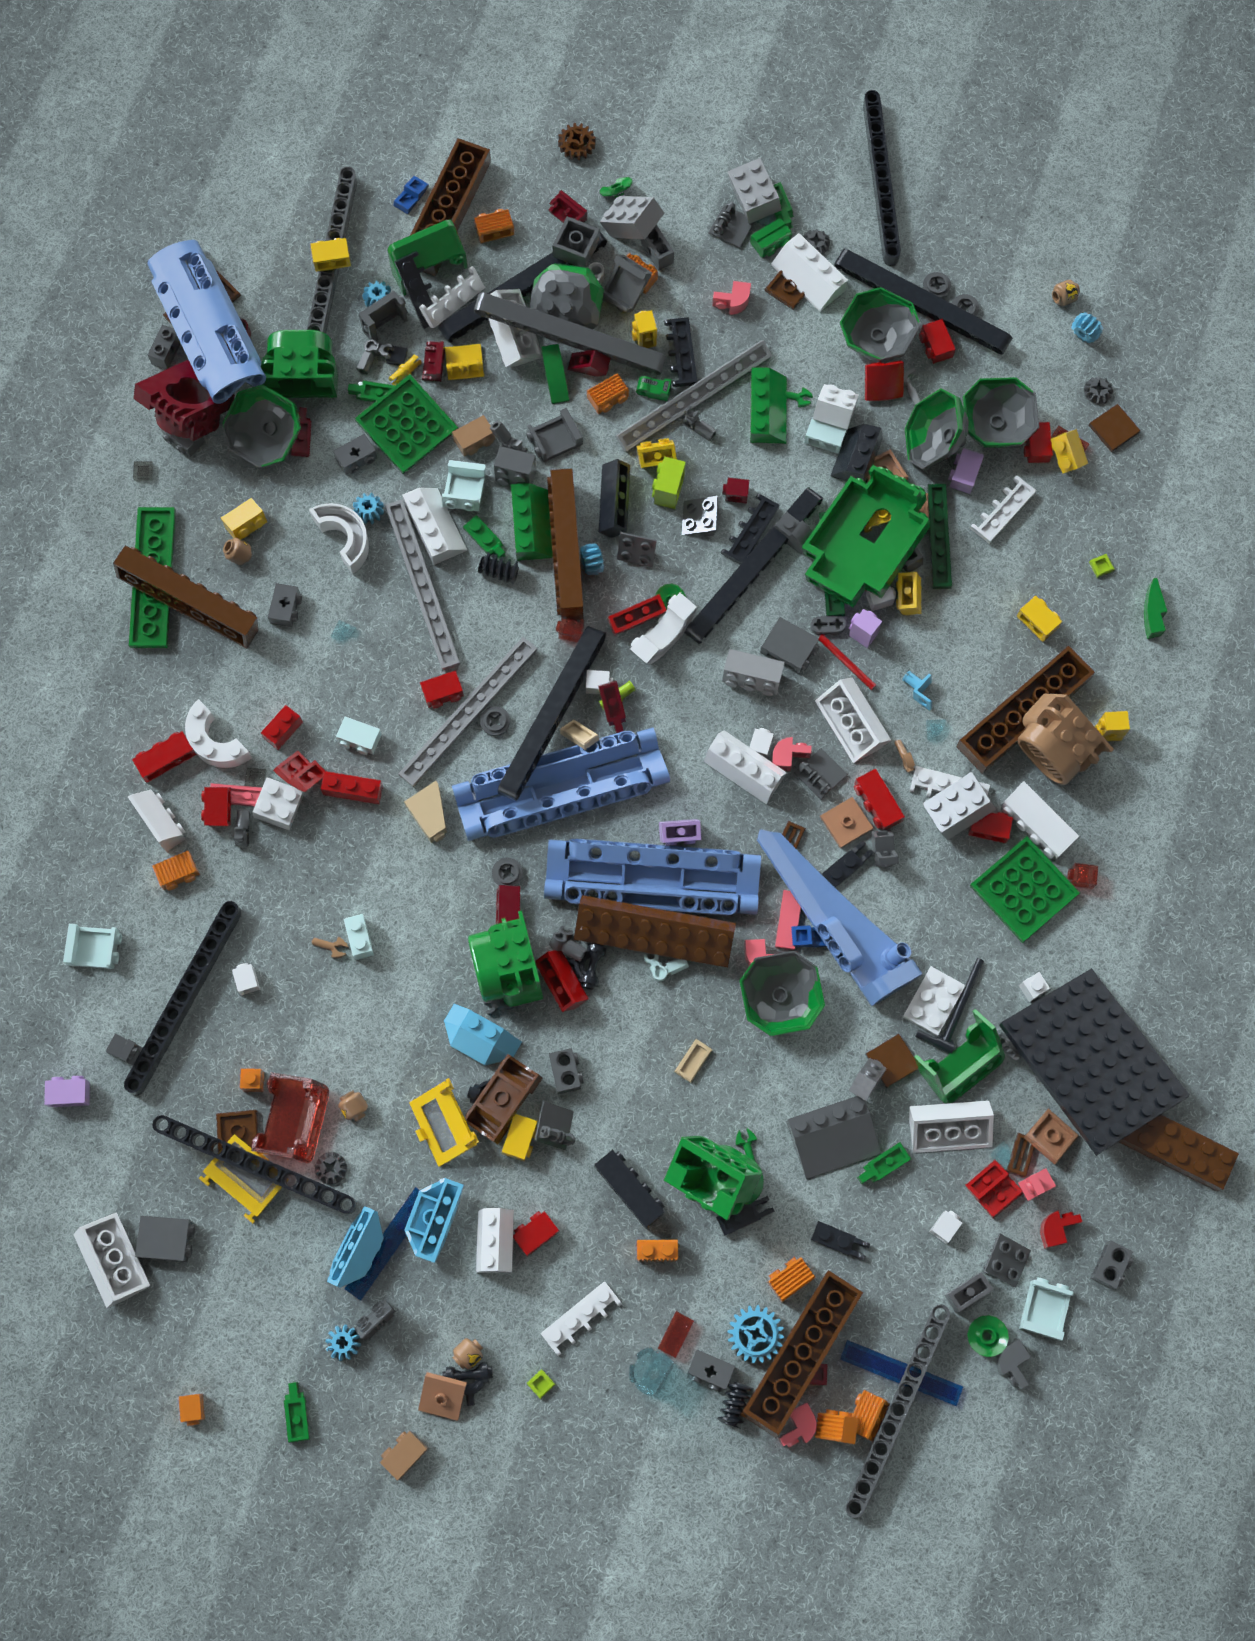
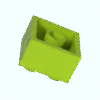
(668, 482)

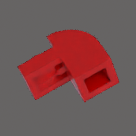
(1052, 1228)

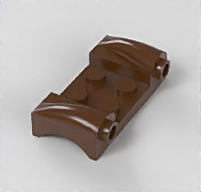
(502, 1098)

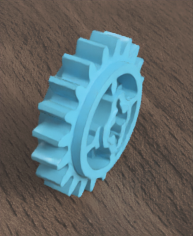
(739, 1327)

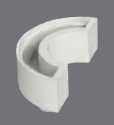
(344, 519)
(667, 632)
(213, 753)

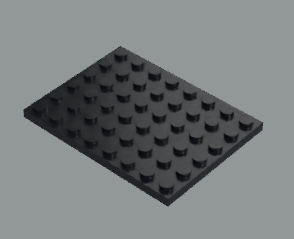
(1094, 1061)

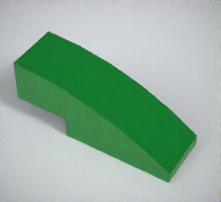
(555, 373)
(1154, 611)

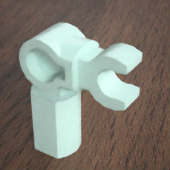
(660, 972)

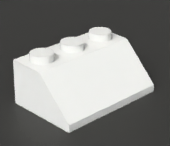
(158, 819)
(494, 1240)

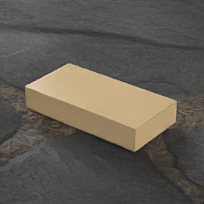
(579, 734)
(693, 1060)

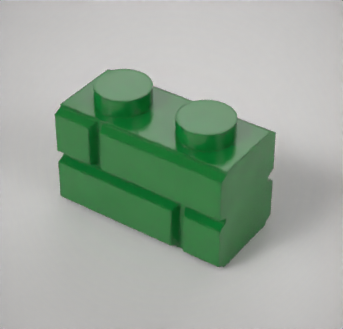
(771, 238)

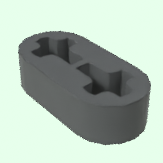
(828, 620)

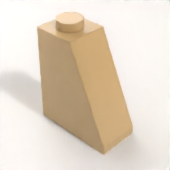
(428, 812)

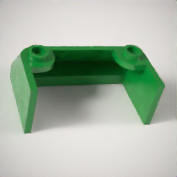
(433, 246)
(966, 1064)

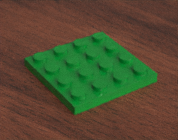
(406, 424)
(1024, 889)

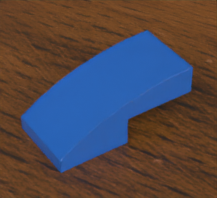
(413, 191)
(806, 937)

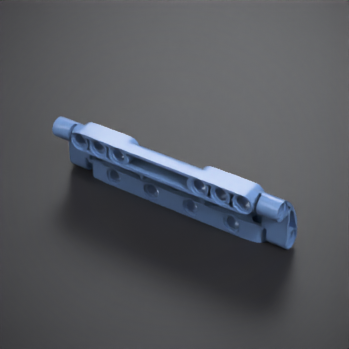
(202, 317)
(563, 785)
(652, 877)

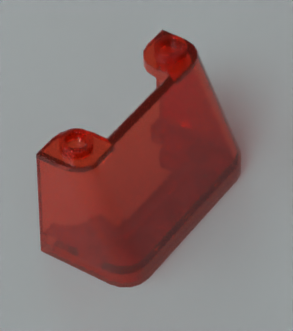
(293, 1118)

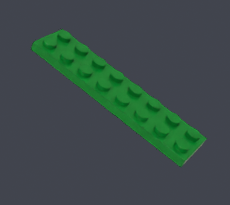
(156, 539)

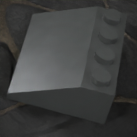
(833, 1136)

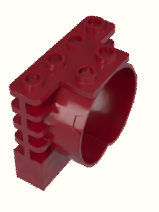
(181, 402)

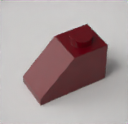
(589, 363)

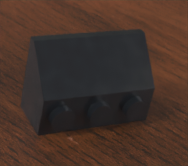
(858, 452)

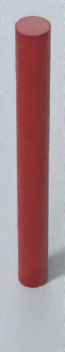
(847, 662)

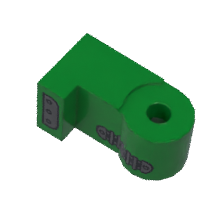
(654, 388)

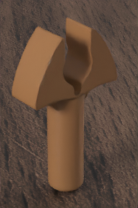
(908, 762)
(331, 946)

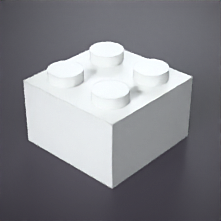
(835, 406)
(277, 803)

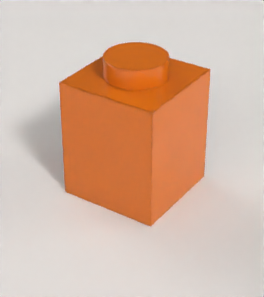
(252, 1080)
(191, 1409)

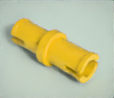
(405, 369)

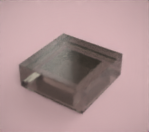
(143, 471)
(255, 777)

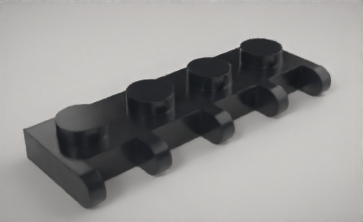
(414, 284)
(682, 351)
(752, 529)

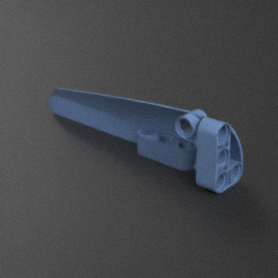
(854, 941)

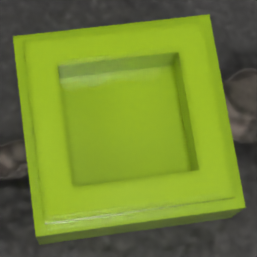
(1101, 565)
(540, 1384)

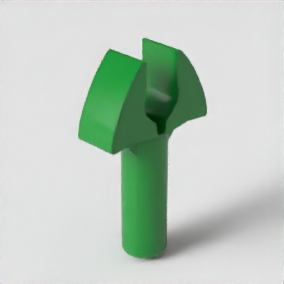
(799, 397)
(747, 1145)

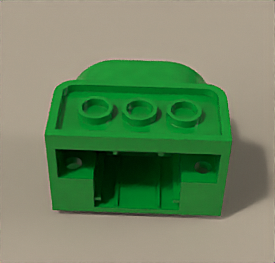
(300, 364)
(505, 963)
(715, 1175)

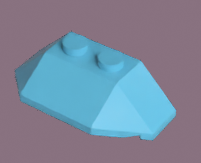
(479, 1037)
(432, 1218)
(357, 1249)

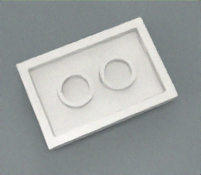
(933, 1001)

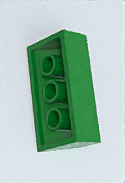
(768, 406)
(531, 522)

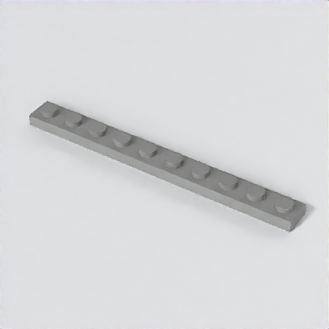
(693, 395)
(422, 585)
(467, 712)

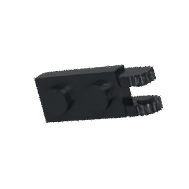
(846, 865)
(747, 1216)
(838, 1240)

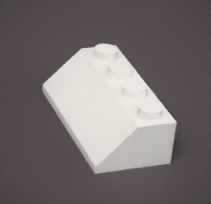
(810, 272)
(514, 343)
(434, 524)
(852, 719)
(744, 766)
(1039, 821)
(951, 1126)
(111, 1259)

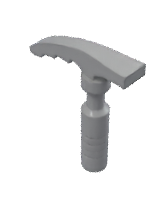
(911, 390)

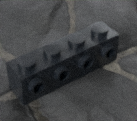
(614, 498)
(629, 1189)

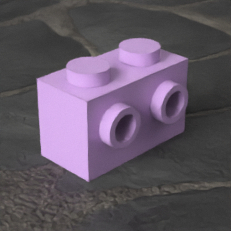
(966, 471)
(864, 627)
(680, 830)
(67, 1092)

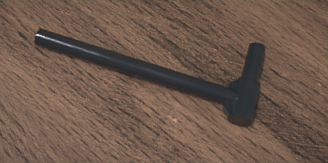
(944, 1042)

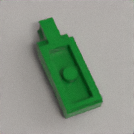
(786, 209)
(369, 390)
(484, 537)
(885, 1164)
(296, 1414)

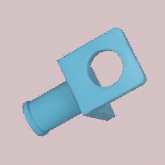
(919, 686)

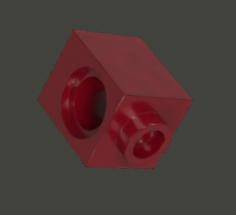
(736, 490)

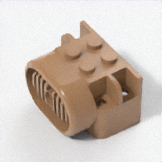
(1060, 738)

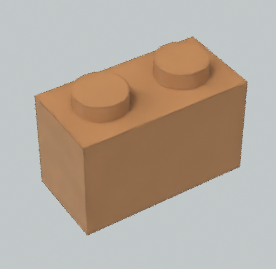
(473, 436)
(403, 1455)

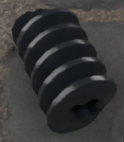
(499, 568)
(734, 1404)

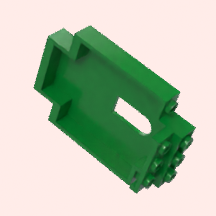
(848, 562)

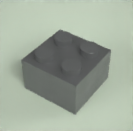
(576, 242)
(514, 467)

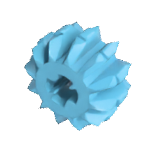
(371, 292)
(1087, 327)
(373, 512)
(591, 559)
(338, 1348)

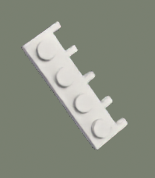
(453, 299)
(1004, 511)
(935, 780)
(579, 1316)

